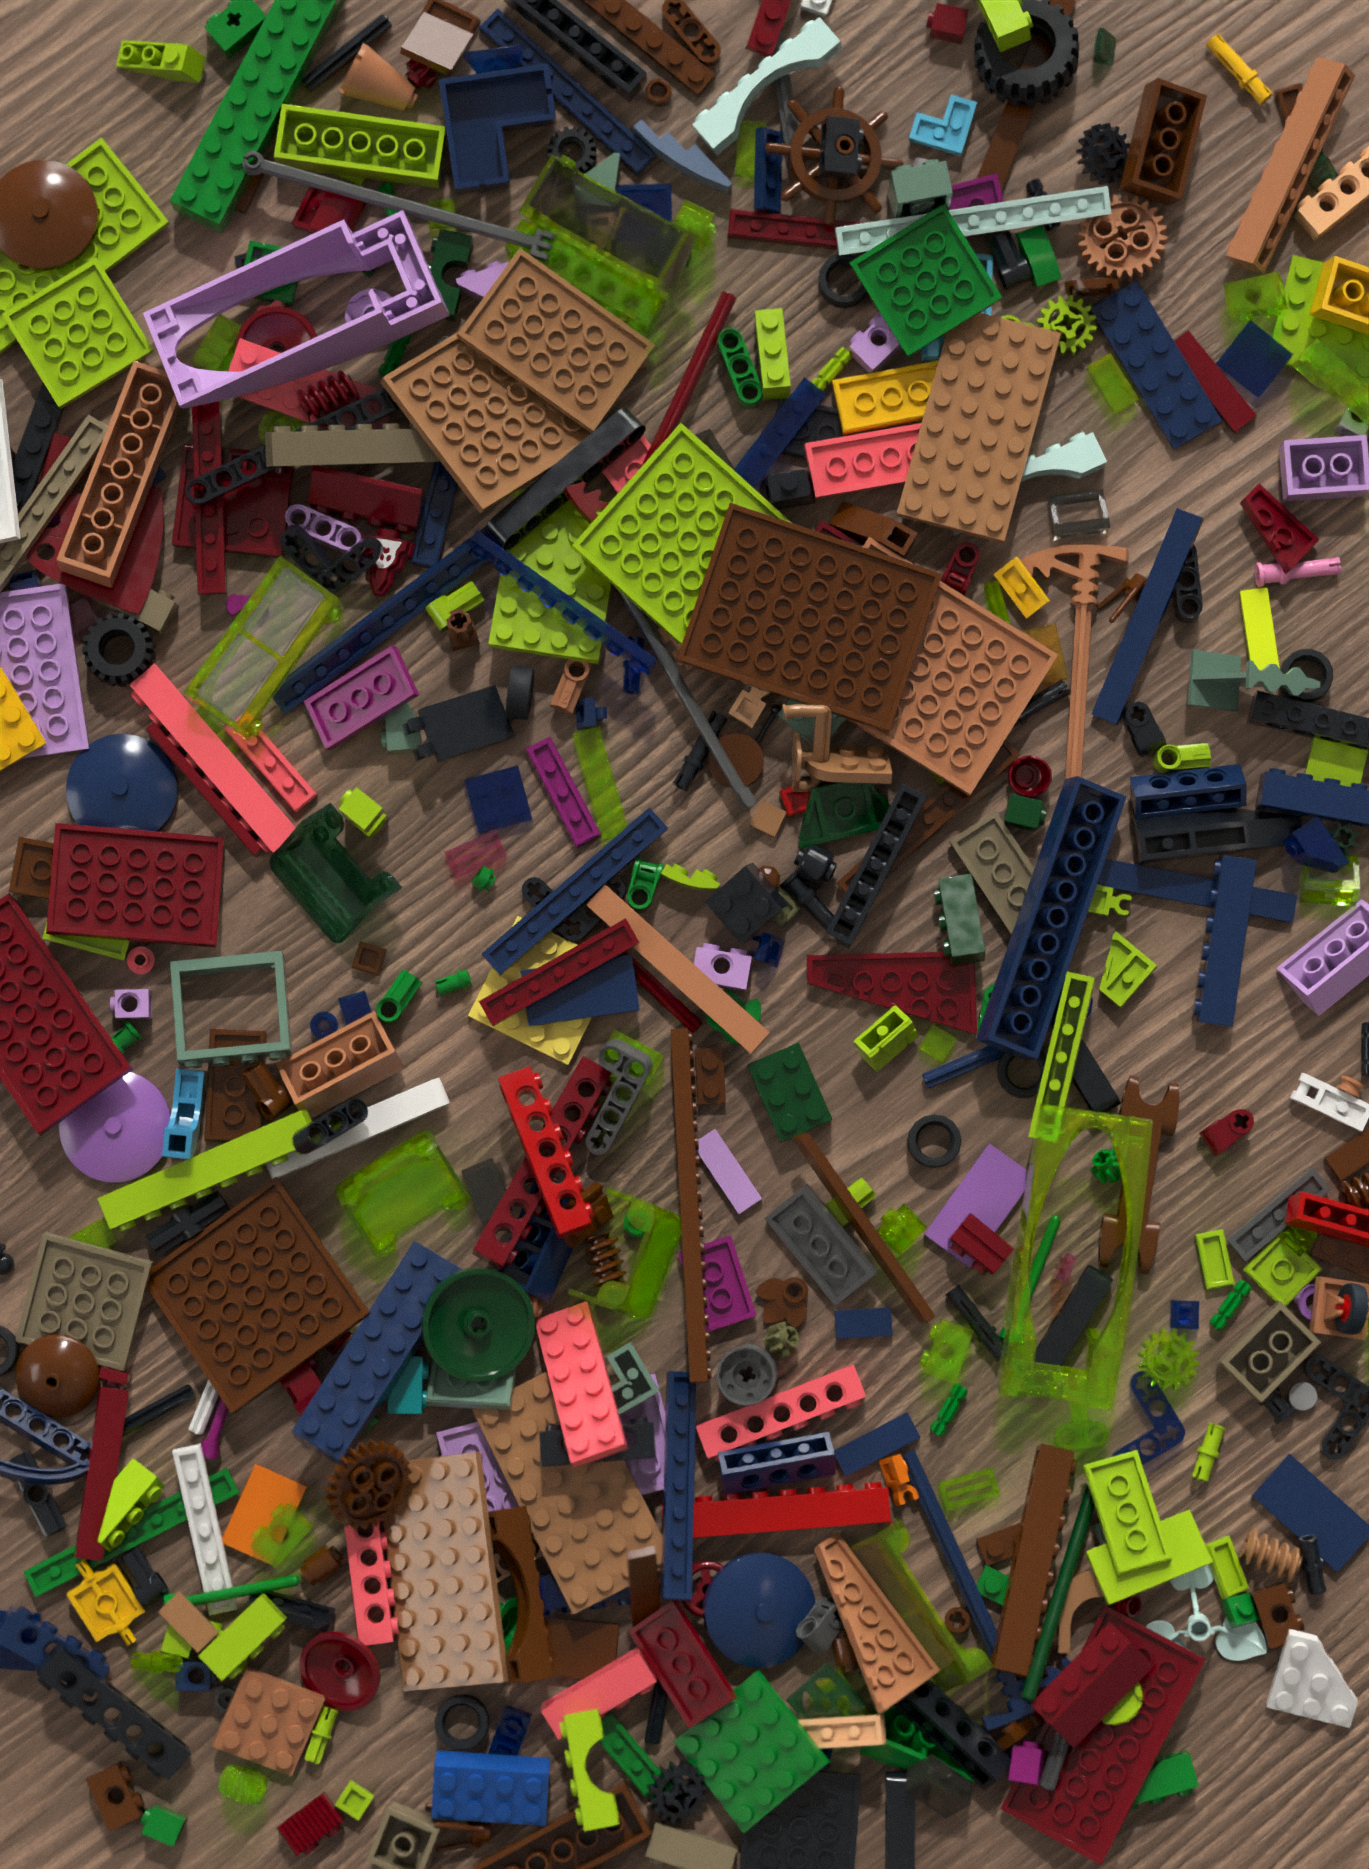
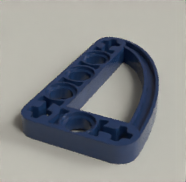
(44, 1440)

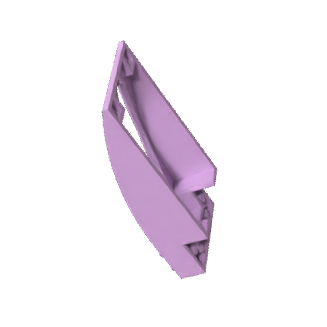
(319, 254)

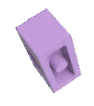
(866, 353)
(739, 964)

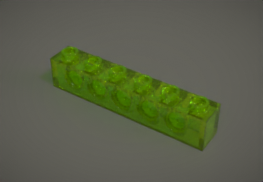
(578, 263)

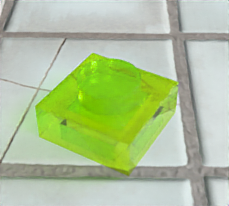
(1297, 1239)

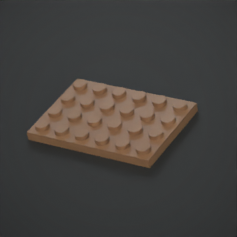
(555, 340)

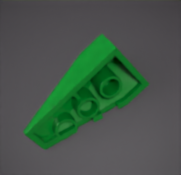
(904, 1744)

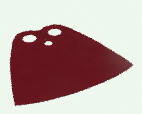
(138, 564)

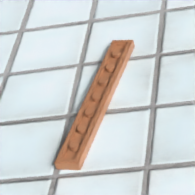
(681, 971)

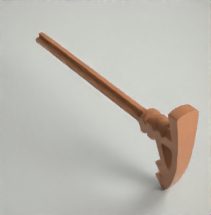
(1085, 574)

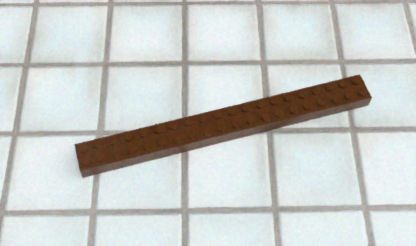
(689, 1206)

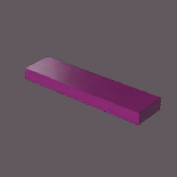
(563, 792)

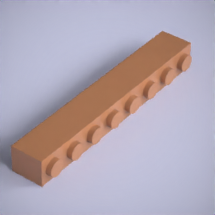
(1290, 165)

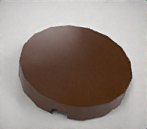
(1092, 286)
(744, 755)

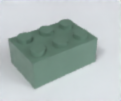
(919, 189)

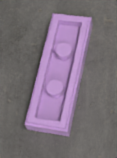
(727, 1172)

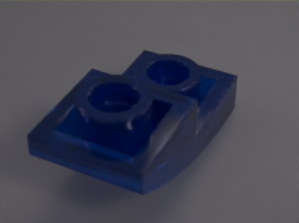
(510, 1731)

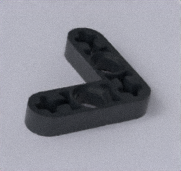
(327, 567)
(578, 916)
(1348, 1396)

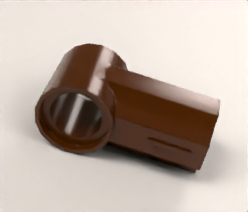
(461, 630)
(271, 1097)

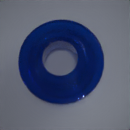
(317, 1019)

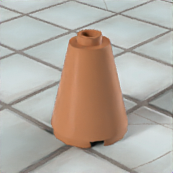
(377, 82)

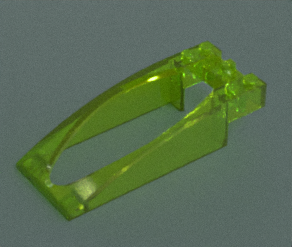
(1097, 1382)

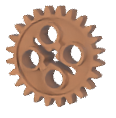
(1134, 257)

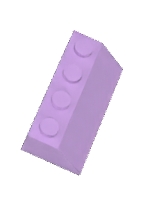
(1331, 961)

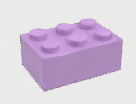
(1324, 468)

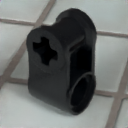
(1144, 734)

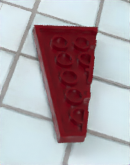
(913, 981)

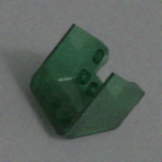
(328, 878)

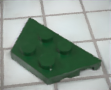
(840, 812)

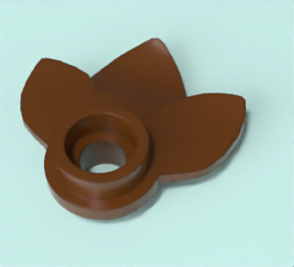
(780, 1303)

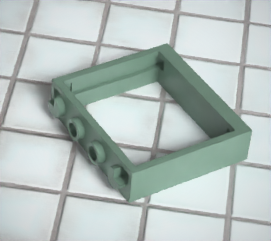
(231, 964)

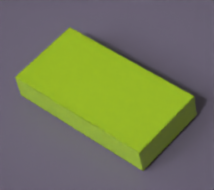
(1214, 1259)
(1226, 1567)

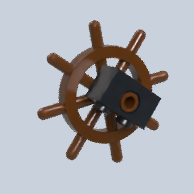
(838, 155)

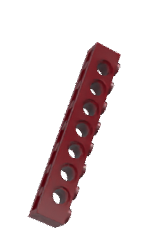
(488, 1247)

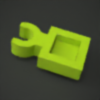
(1103, 901)

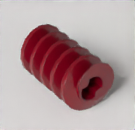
(327, 395)

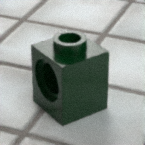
(1024, 813)

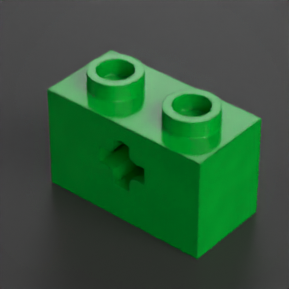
(229, 37)

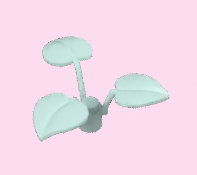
(1232, 1644)

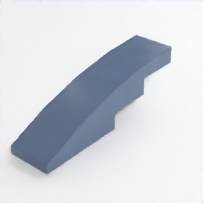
(690, 162)

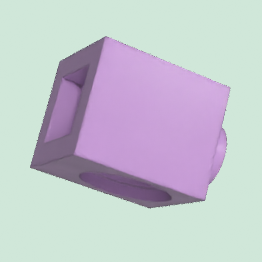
(143, 1009)

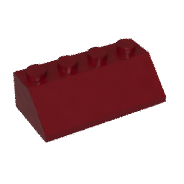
(366, 499)
(1092, 1685)

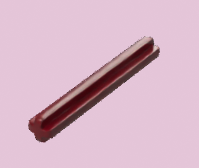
(665, 997)

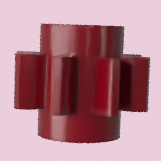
(420, 74)

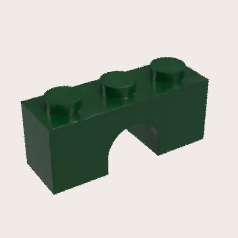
(450, 251)

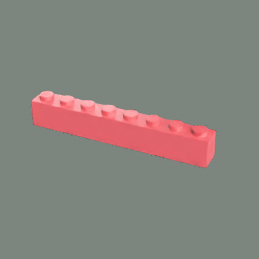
(213, 757)

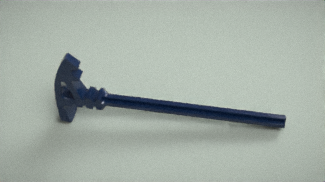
(1012, 1684)

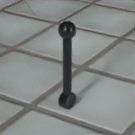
(775, 709)

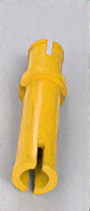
(1246, 77)

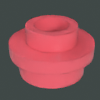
(147, 966)

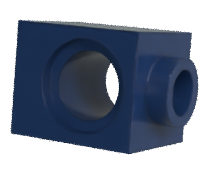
(184, 1681)

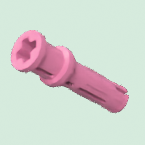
(1273, 572)

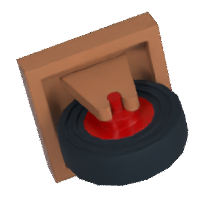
(1340, 1308)

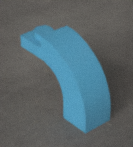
(186, 1114)

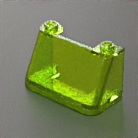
(400, 1191)

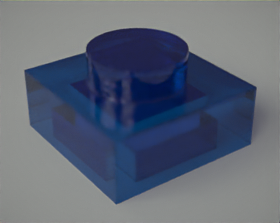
(354, 1006)

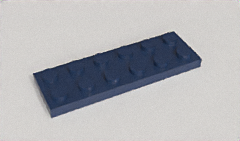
(1155, 365)

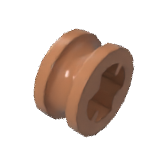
(1350, 1086)

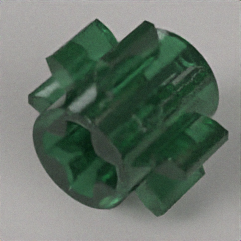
(1344, 831)

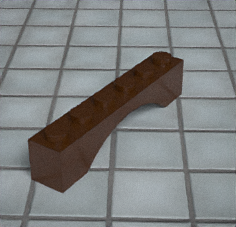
(529, 1652)

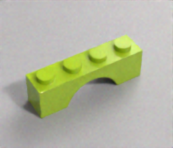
(597, 1807)

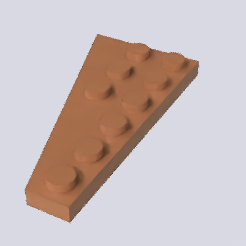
(883, 1643)

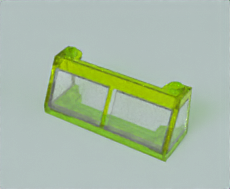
(262, 648)

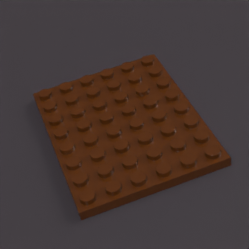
(809, 617)

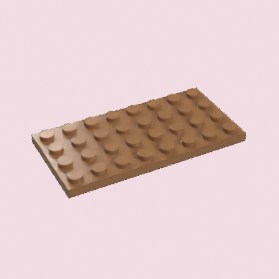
(979, 426)
(577, 1514)
(445, 1577)

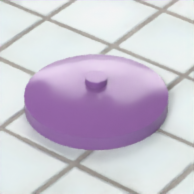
(118, 1131)

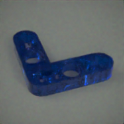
(1158, 1422)

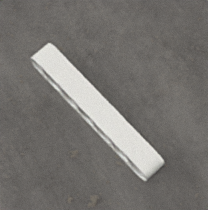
(380, 1119)

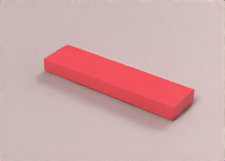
(276, 769)

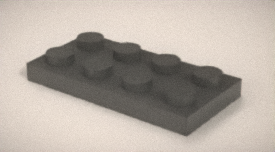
(821, 1244)

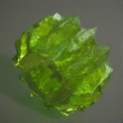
(243, 1784)

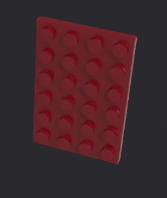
(135, 885)

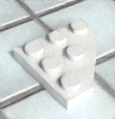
(1310, 1683)

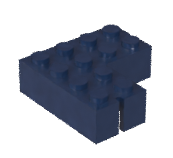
(483, 108)

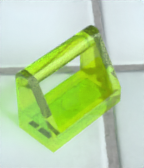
(1331, 890)

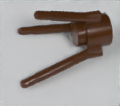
(1133, 591)
(474, 1830)

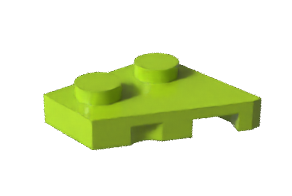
(1124, 971)

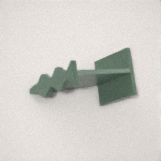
(1217, 679)

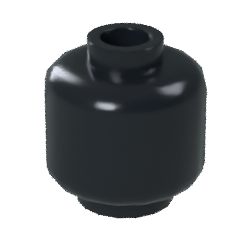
(815, 865)

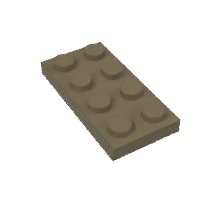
(995, 866)

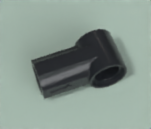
(1011, 266)
(146, 1583)

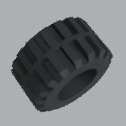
(102, 634)

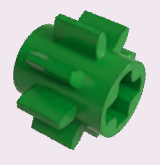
(1106, 1166)

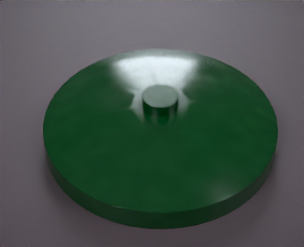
(478, 1324)

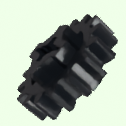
(1103, 153)
(682, 1799)

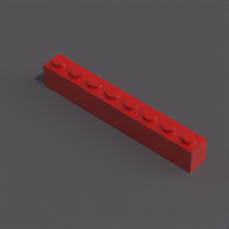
(790, 1510)

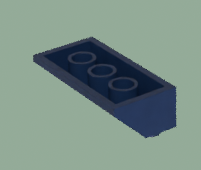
(540, 1256)

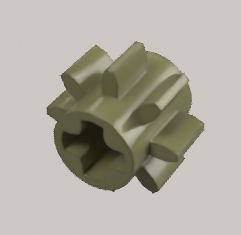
(781, 1340)

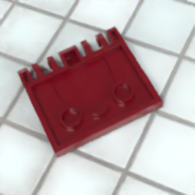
(251, 513)

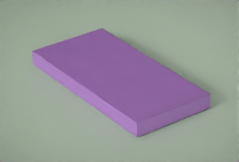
(986, 1192)

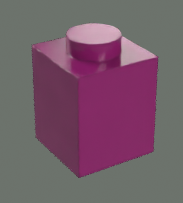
(1027, 1763)

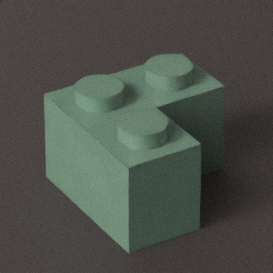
(634, 1378)

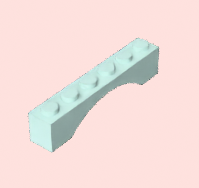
(809, 49)
(1074, 459)

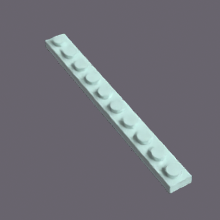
(986, 217)

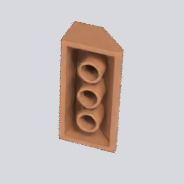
(340, 1065)

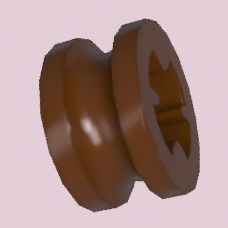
(949, 1624)

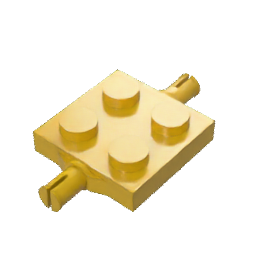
(105, 1602)

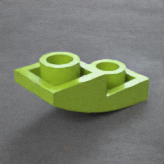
(699, 881)

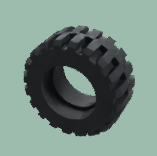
(1036, 83)

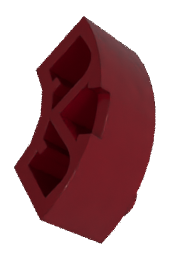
(302, 1384)

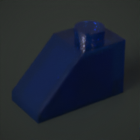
(1315, 847)

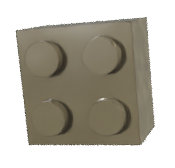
(405, 1839)

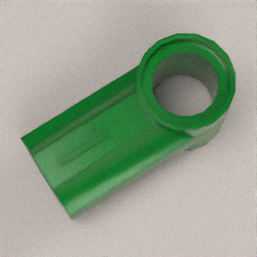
(399, 995)

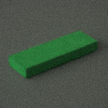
(628, 1753)

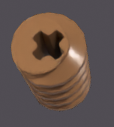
(1270, 1554)

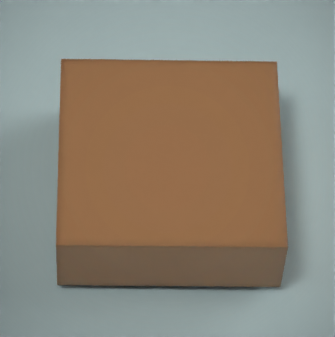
(768, 818)

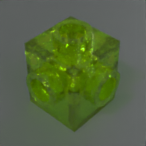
(900, 1228)

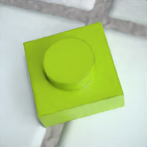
(354, 1800)

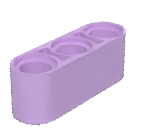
(315, 519)

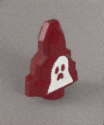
(390, 562)

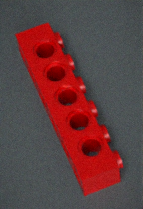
(564, 1221)

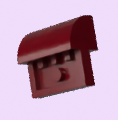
(324, 209)

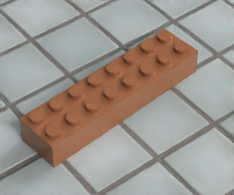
(120, 477)

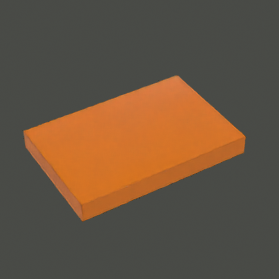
(258, 1500)

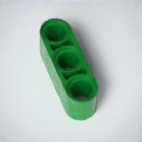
(738, 355)

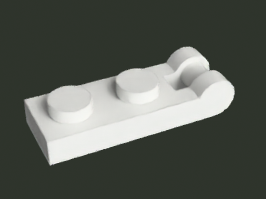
(1332, 1102)

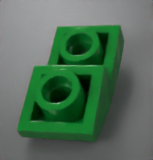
(1039, 255)

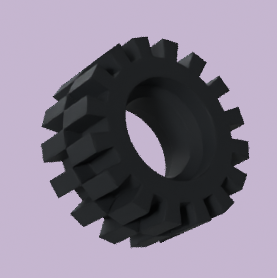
(578, 137)

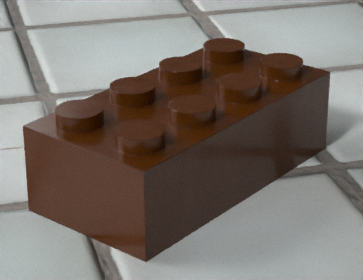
(1163, 142)

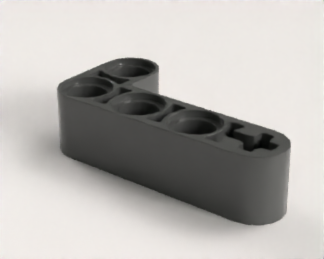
(616, 1101)

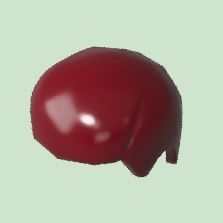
(1029, 776)

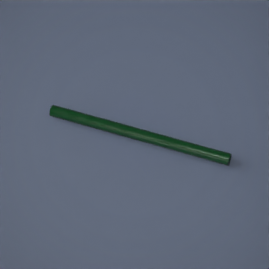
(1058, 1597)

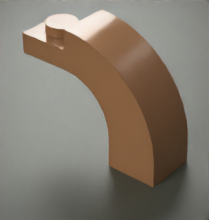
(1082, 1588)

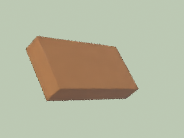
(188, 1621)

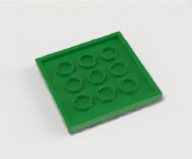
(926, 280)
(752, 1752)

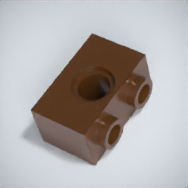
(1265, 1601)
(115, 1813)

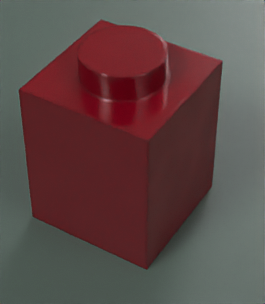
(947, 23)

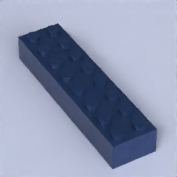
(372, 1358)

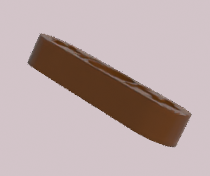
(710, 42)

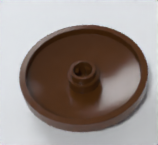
(46, 215)

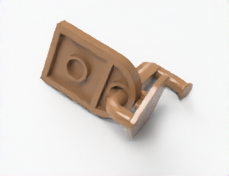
(833, 764)

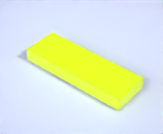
(1258, 627)

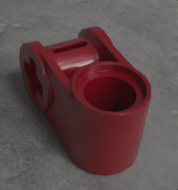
(958, 573)
(1223, 1133)

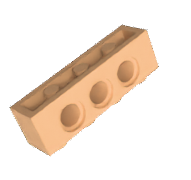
(1318, 222)

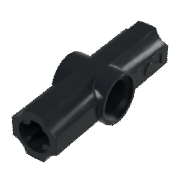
(187, 1223)
(47, 1510)

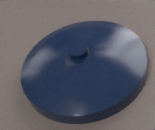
(122, 784)
(756, 1609)

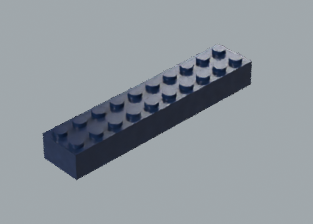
(1051, 918)

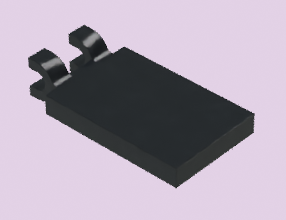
(461, 725)

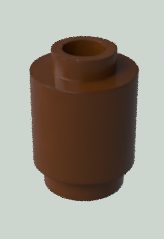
(321, 1564)
(844, 1652)

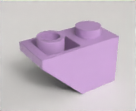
(478, 283)

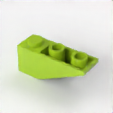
(162, 60)
(130, 1496)

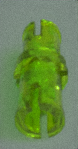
(156, 1662)

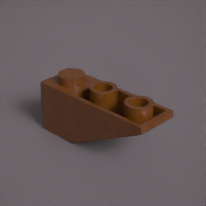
(862, 524)

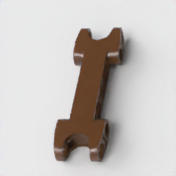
(1114, 1227)

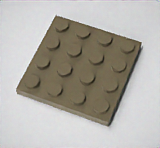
(87, 1296)

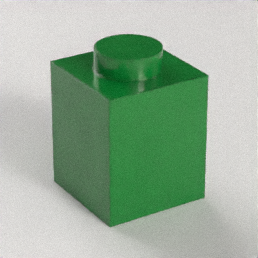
(163, 1824)

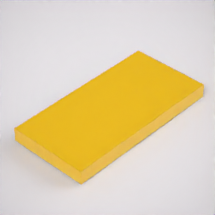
(884, 397)

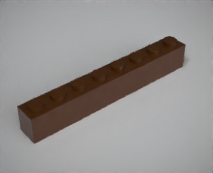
(1032, 1559)

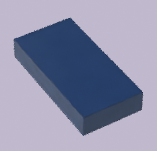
(863, 1323)

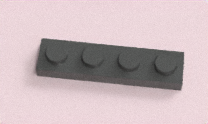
(1270, 1219)

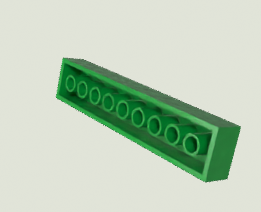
(252, 109)

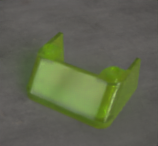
(650, 1264)

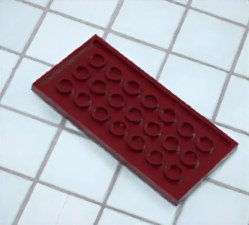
(50, 1039)
(1112, 1761)

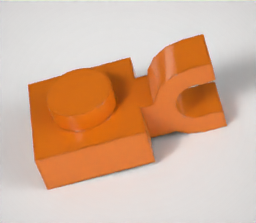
(896, 1475)

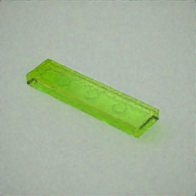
(600, 782)

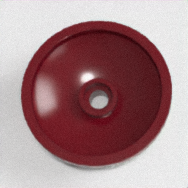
(276, 327)
(326, 1672)

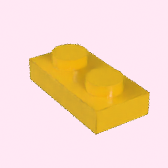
(1021, 587)

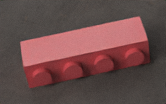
(603, 1689)

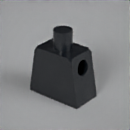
(788, 489)

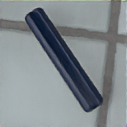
(961, 1066)

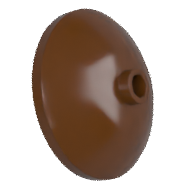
(69, 1364)

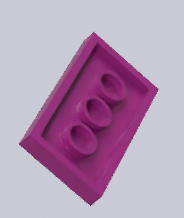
(361, 698)

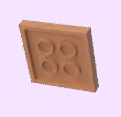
(268, 1721)

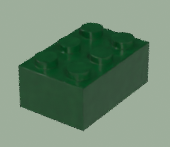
(789, 1092)

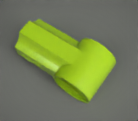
(464, 598)
(1184, 757)
(862, 1194)

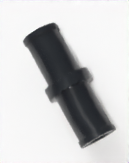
(1312, 1564)

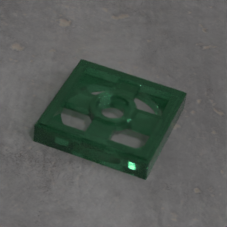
(795, 1700)

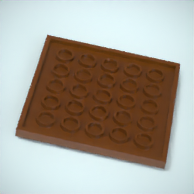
(255, 1295)

